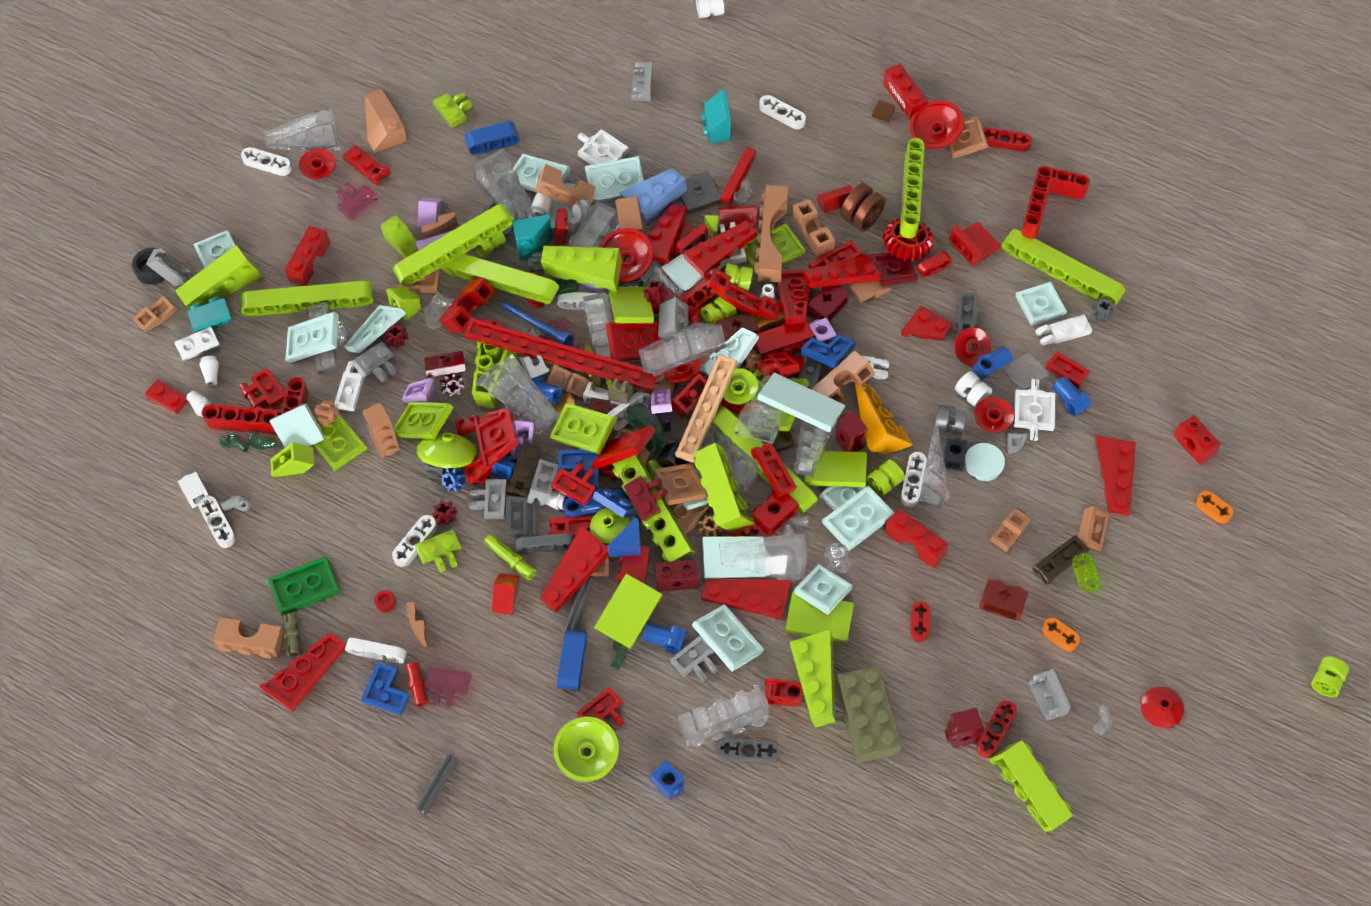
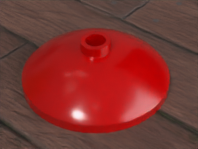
(934, 117)
(631, 245)

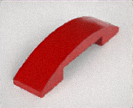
(741, 298)

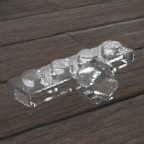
(327, 360)

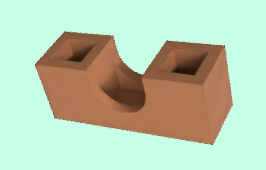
(551, 185)
(806, 219)
(852, 369)
(381, 430)
(265, 642)

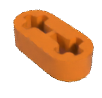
(1214, 507)
(1060, 634)

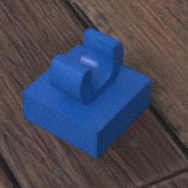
(504, 468)

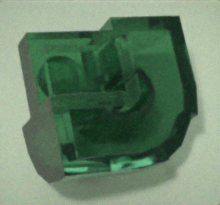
(640, 417)

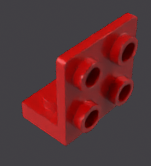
(689, 237)
(974, 243)

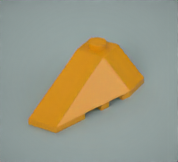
(882, 433)

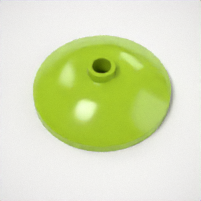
(447, 451)
(579, 736)

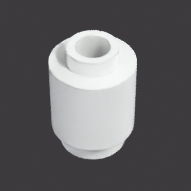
(541, 205)

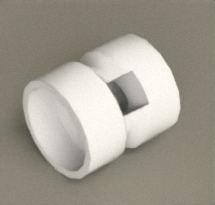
(706, 7)
(972, 388)

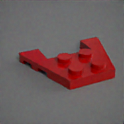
(496, 438)

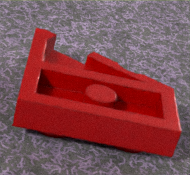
(927, 325)

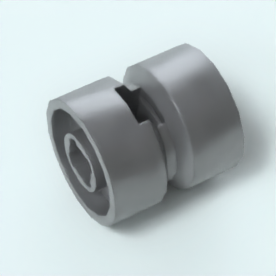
(943, 418)

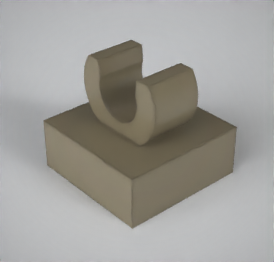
(621, 391)

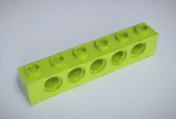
(682, 548)

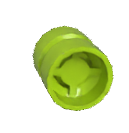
(487, 247)
(739, 276)
(718, 310)
(883, 479)
(1330, 676)

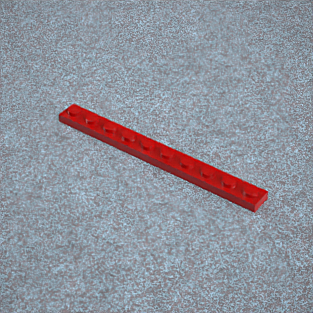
(559, 354)

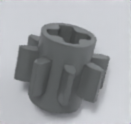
(535, 263)
(1103, 310)
(433, 471)

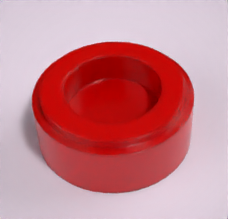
(385, 601)

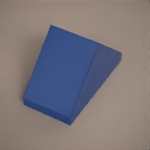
(627, 542)

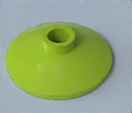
(746, 381)
(607, 532)

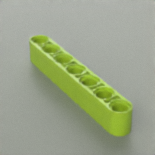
(912, 188)
(453, 245)
(1063, 267)
(503, 278)
(300, 298)
(727, 423)

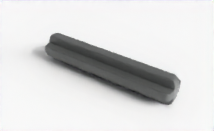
(578, 605)
(436, 784)

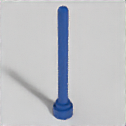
(561, 337)

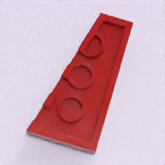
(667, 231)
(714, 250)
(848, 271)
(793, 296)
(1117, 472)
(575, 568)
(751, 595)
(299, 678)

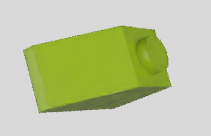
(399, 236)
(403, 298)
(292, 460)

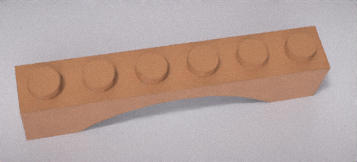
(770, 260)

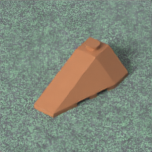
(382, 122)

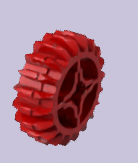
(904, 247)

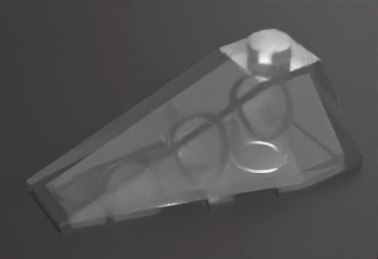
(309, 131)
(759, 419)
(935, 481)
(772, 556)

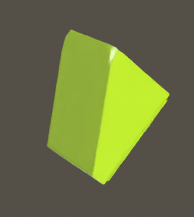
(712, 223)

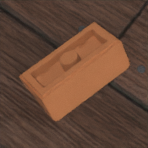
(629, 213)
(1093, 527)

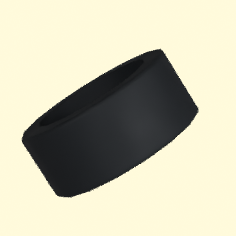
(137, 263)

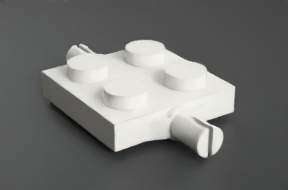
(601, 148)
(1034, 410)

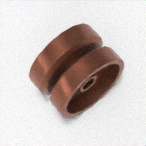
(863, 207)

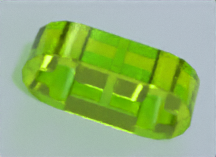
(1086, 572)

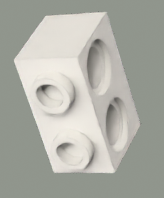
(197, 344)

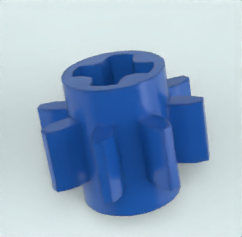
(453, 479)

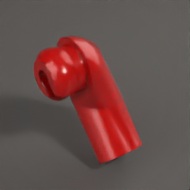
(695, 314)

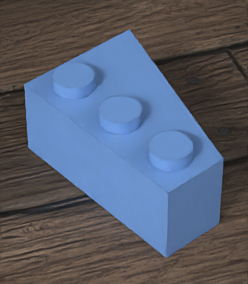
(656, 193)

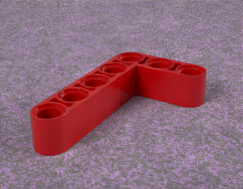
(1050, 181)
(261, 416)

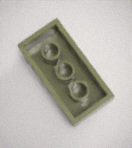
(868, 714)

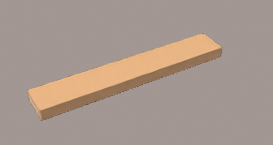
(706, 408)

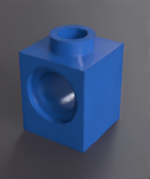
(664, 771)

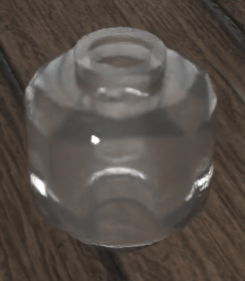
(837, 558)

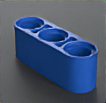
(491, 137)
(572, 660)

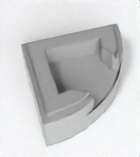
(1015, 442)

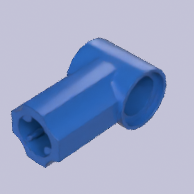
(992, 362)
(551, 392)
(1074, 401)
(590, 509)
(670, 638)

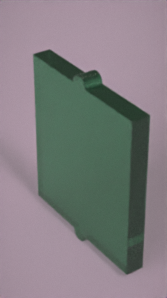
(566, 286)

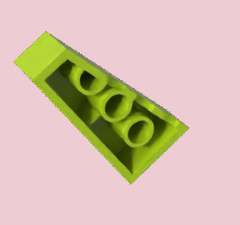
(584, 264)
(220, 278)
(487, 358)
(722, 488)
(816, 673)
(1032, 785)

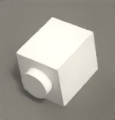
(193, 488)

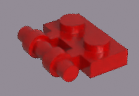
(268, 387)

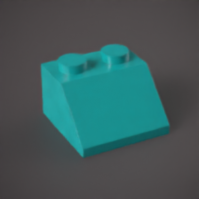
(717, 118)
(532, 235)
(209, 315)

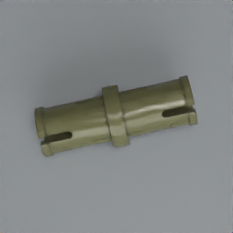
(291, 635)

